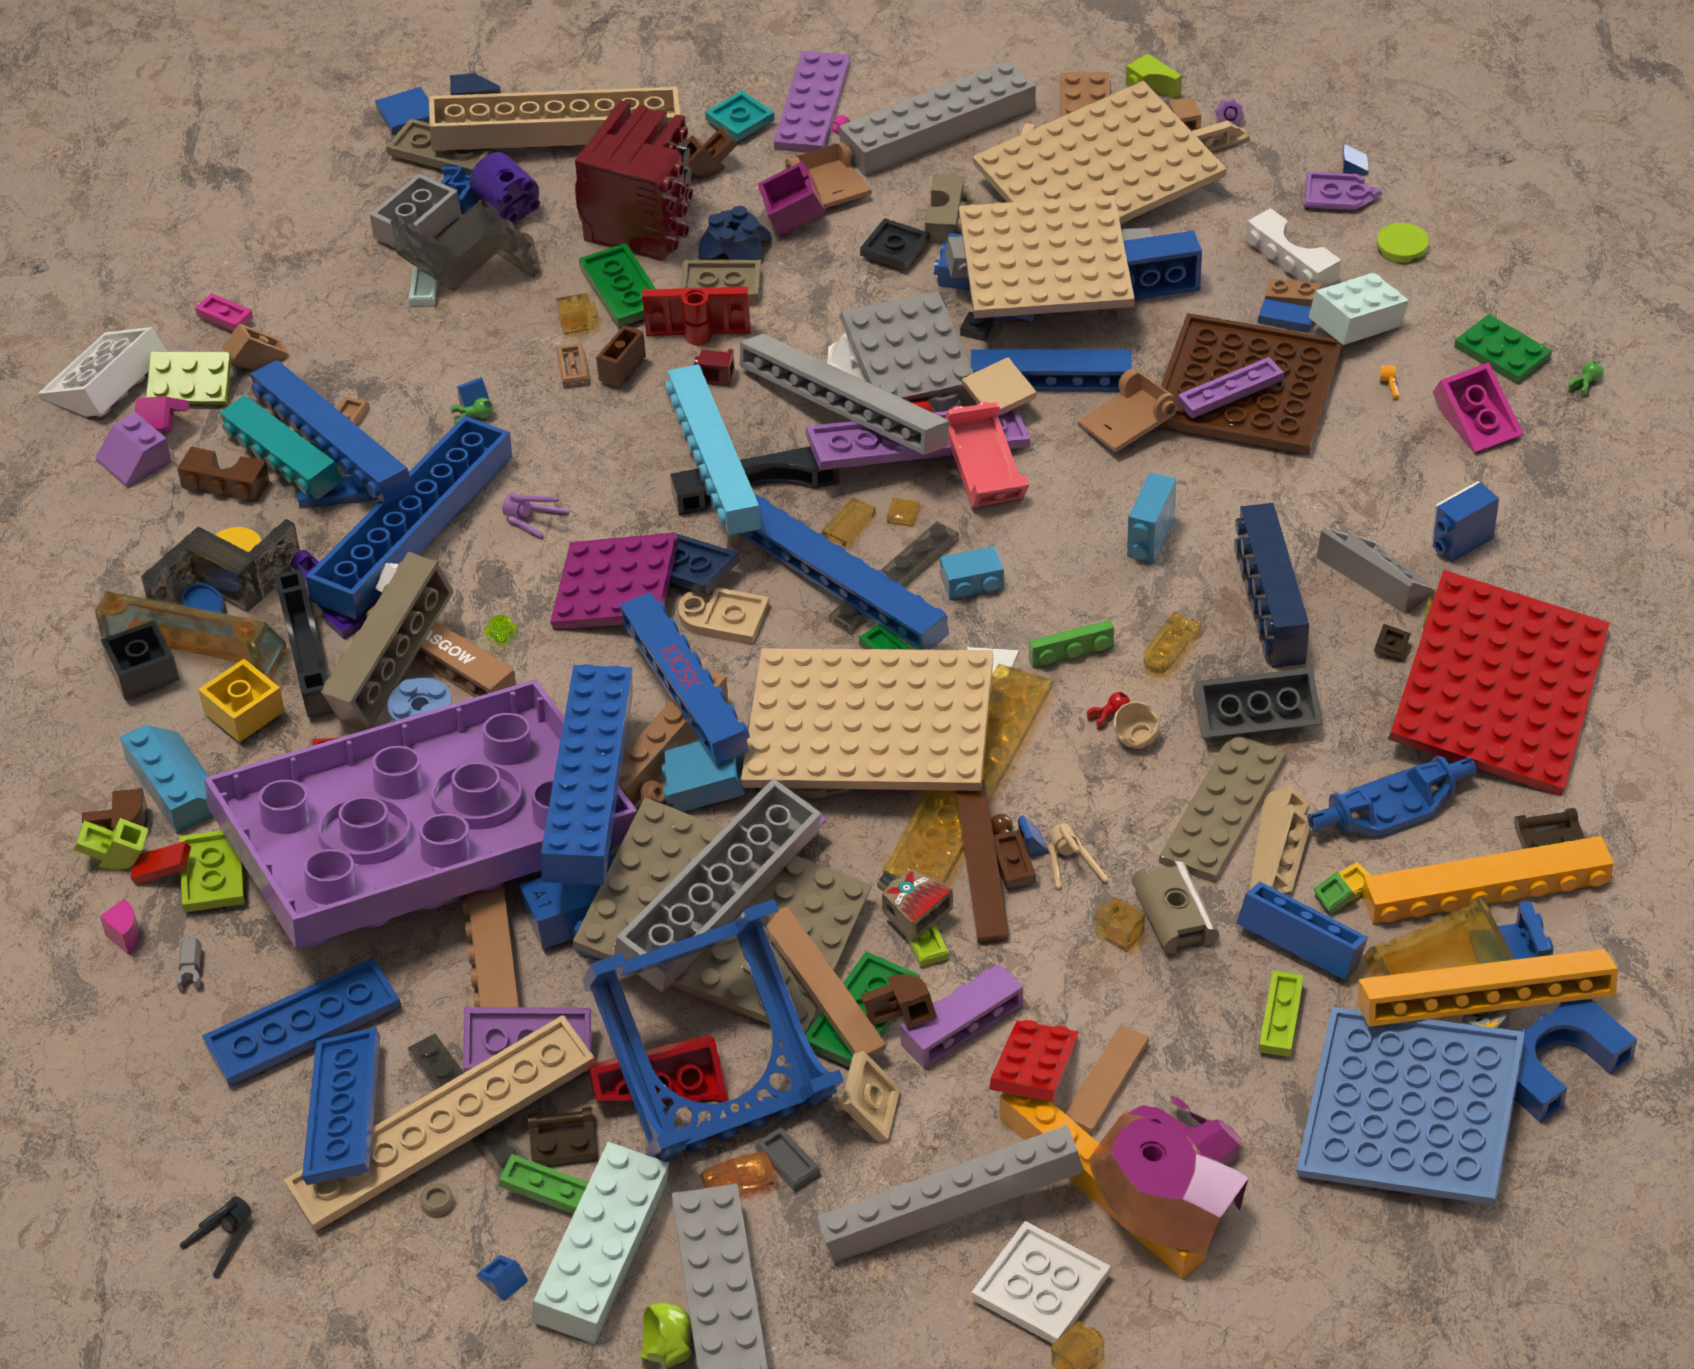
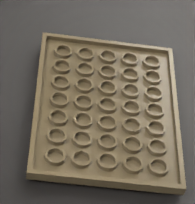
(659, 848)

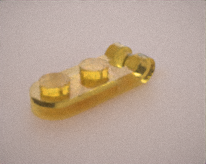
(1170, 642)

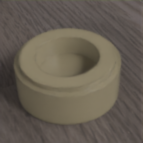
(436, 1200)

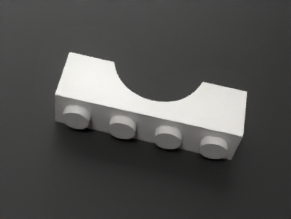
(1269, 235)

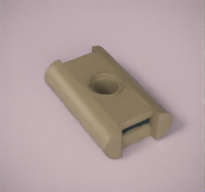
(1175, 907)

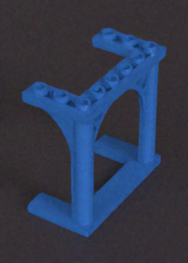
(807, 1076)

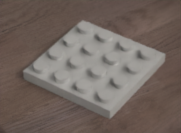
(908, 346)

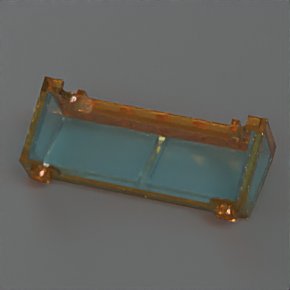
(195, 630)

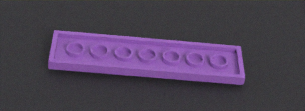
(856, 445)

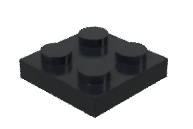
(894, 244)

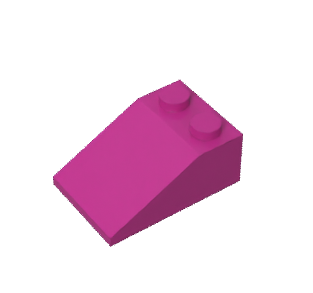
(1477, 408)

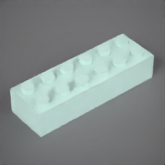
(600, 1243)

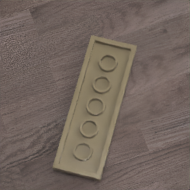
(1223, 807)

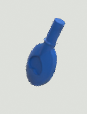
(203, 597)

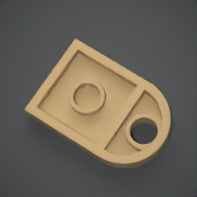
(724, 614)

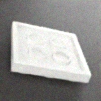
(1041, 1282)

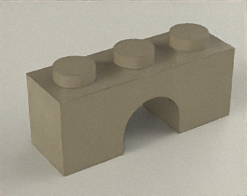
(943, 215)

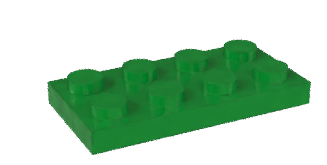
(618, 282)
(866, 976)

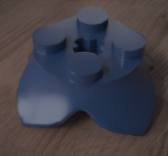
(733, 233)

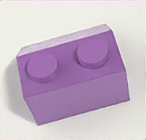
(133, 450)

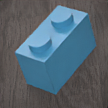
(972, 572)

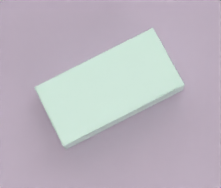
(422, 289)

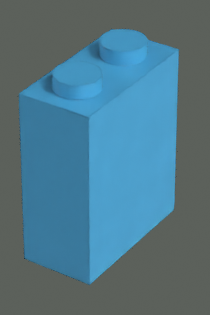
(1151, 517)
(697, 780)

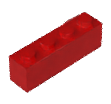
(685, 1067)

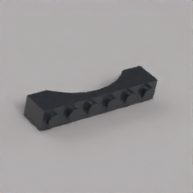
(788, 467)
(303, 640)

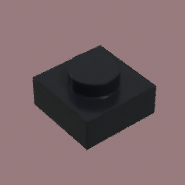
(976, 327)

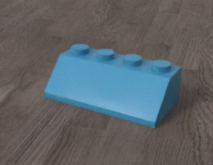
(168, 774)

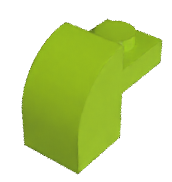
(114, 848)

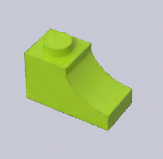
(1155, 74)

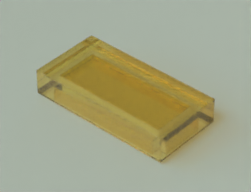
(849, 522)

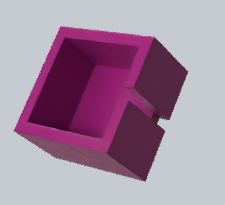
(791, 198)

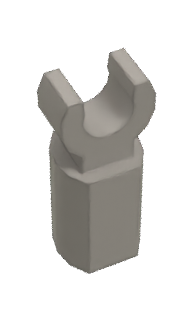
(189, 963)

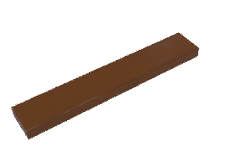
(982, 865)

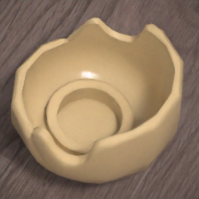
(1136, 725)

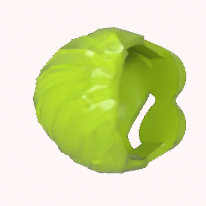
(665, 1334)

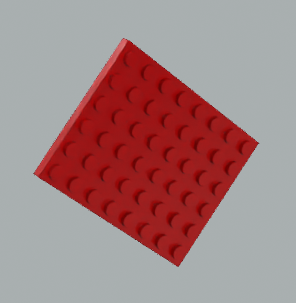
(1500, 682)

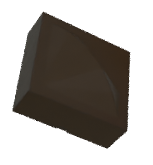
(1392, 642)

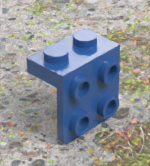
(1527, 936)

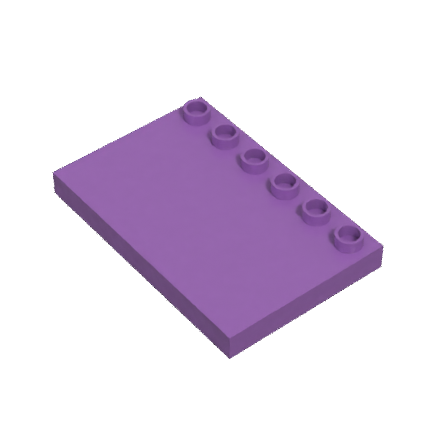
(399, 813)

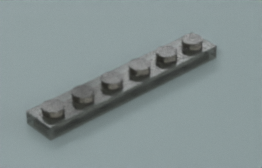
(902, 569)
(440, 1068)

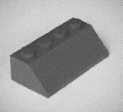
(1257, 703)

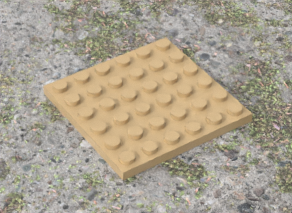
(1045, 256)

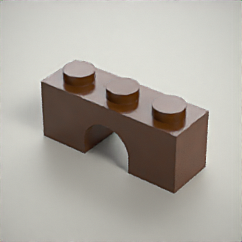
(242, 481)

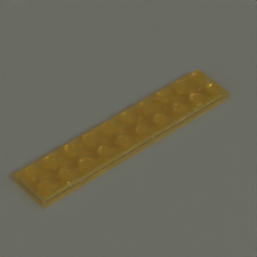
(933, 836)

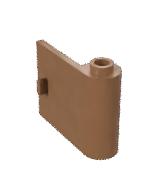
(833, 174)
(1132, 413)

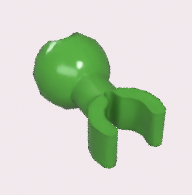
(1591, 372)
(478, 409)

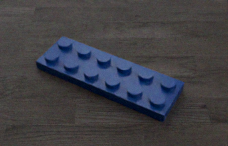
(300, 1020)
(341, 1106)

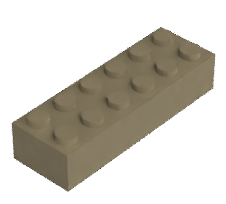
(387, 641)

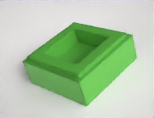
(1334, 893)

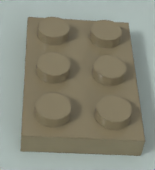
(723, 274)

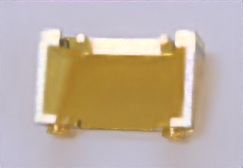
(1454, 941)

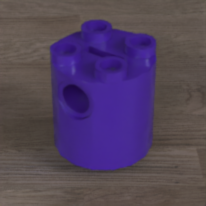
(505, 187)

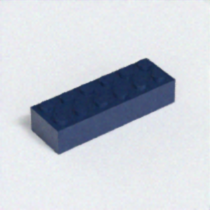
(1272, 585)

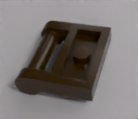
(1549, 837)
(562, 1146)

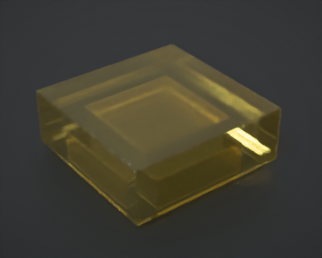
(903, 512)

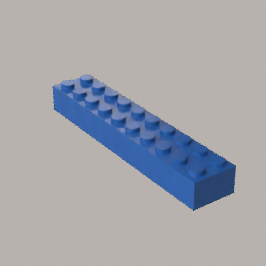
(442, 487)
(587, 776)

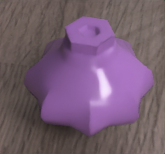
(1230, 111)

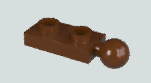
(1011, 853)

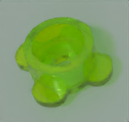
(500, 628)

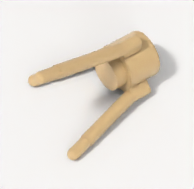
(1065, 842)

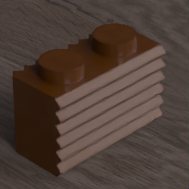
(621, 356)

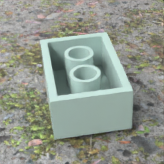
(1358, 308)

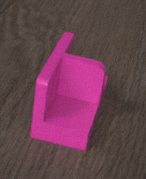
(160, 411)

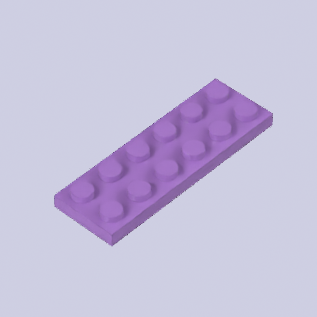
(811, 101)

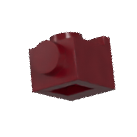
(716, 366)

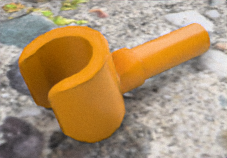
(1388, 374)

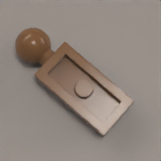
(1292, 291)

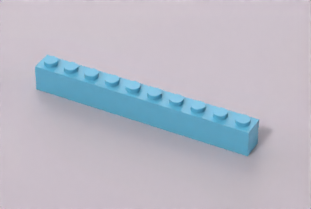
(712, 450)

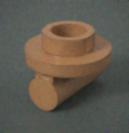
(653, 791)

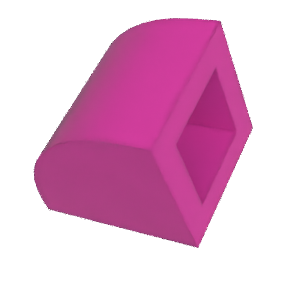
(121, 926)

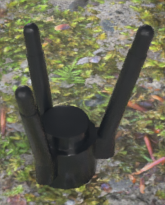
(230, 1216)

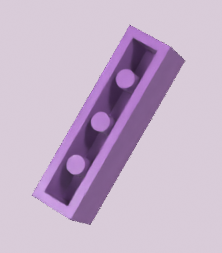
(963, 1015)

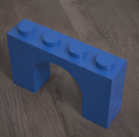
(1572, 1024)

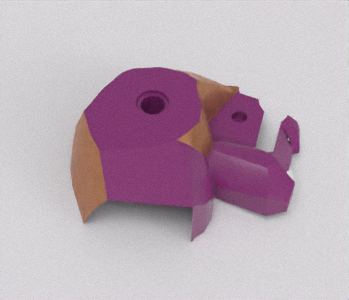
(1168, 1176)

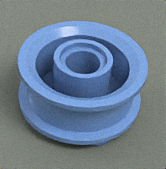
(417, 697)

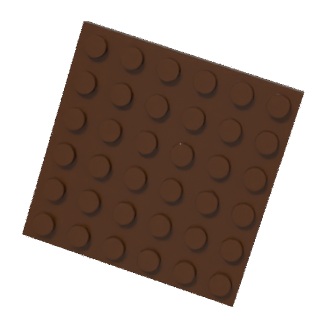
(1274, 417)

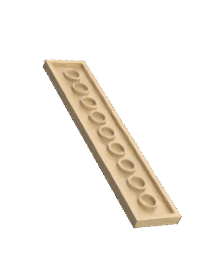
(450, 1118)

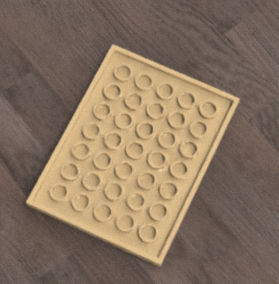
(1111, 147)
(869, 719)

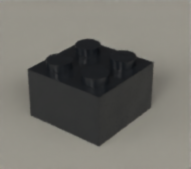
(139, 659)

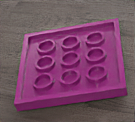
(611, 572)

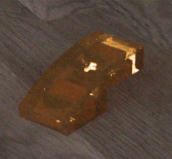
(745, 1171)

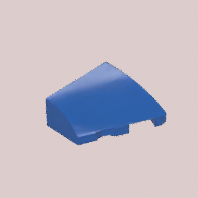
(457, 179)

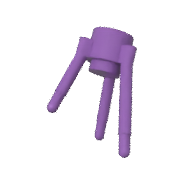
(519, 507)

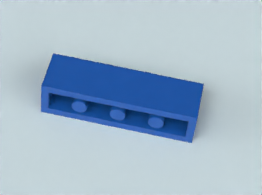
(1302, 930)

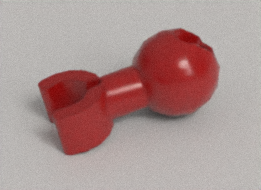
(1114, 702)

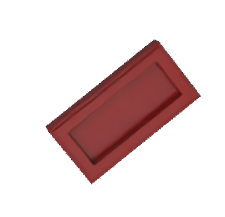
(161, 862)

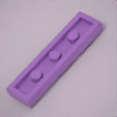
(1230, 387)

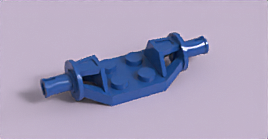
(1394, 800)

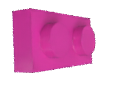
(223, 312)

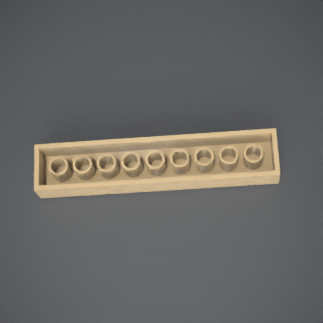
(534, 117)

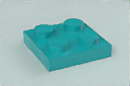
(740, 115)

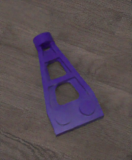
(341, 624)

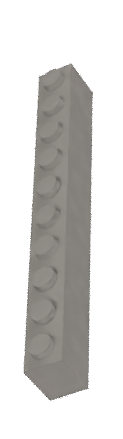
(845, 394)

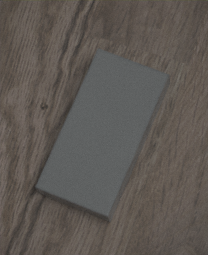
(788, 1159)

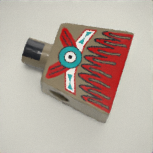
(914, 901)

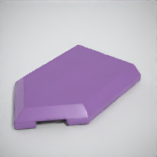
(1337, 191)

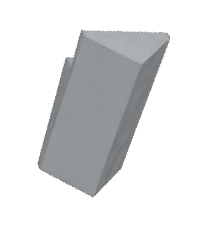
(1372, 568)

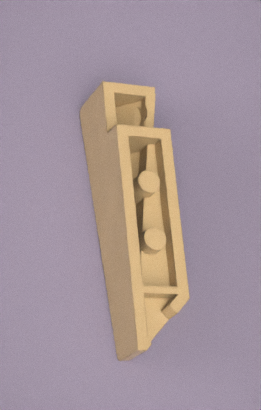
(1221, 135)
(1280, 839)

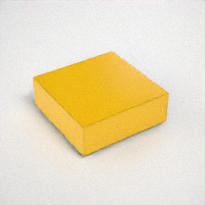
(1354, 877)

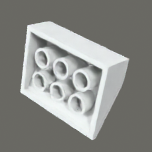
(104, 372)

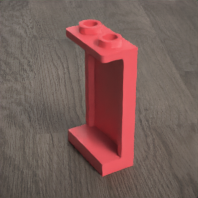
(984, 455)

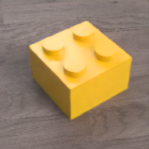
(241, 700)

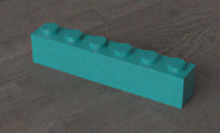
(280, 447)

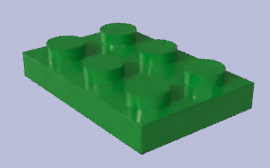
(1504, 348)

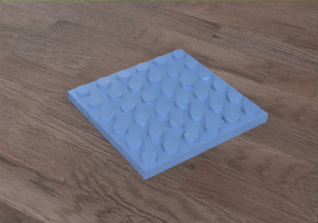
(1412, 1106)

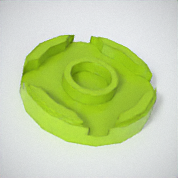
(1402, 242)

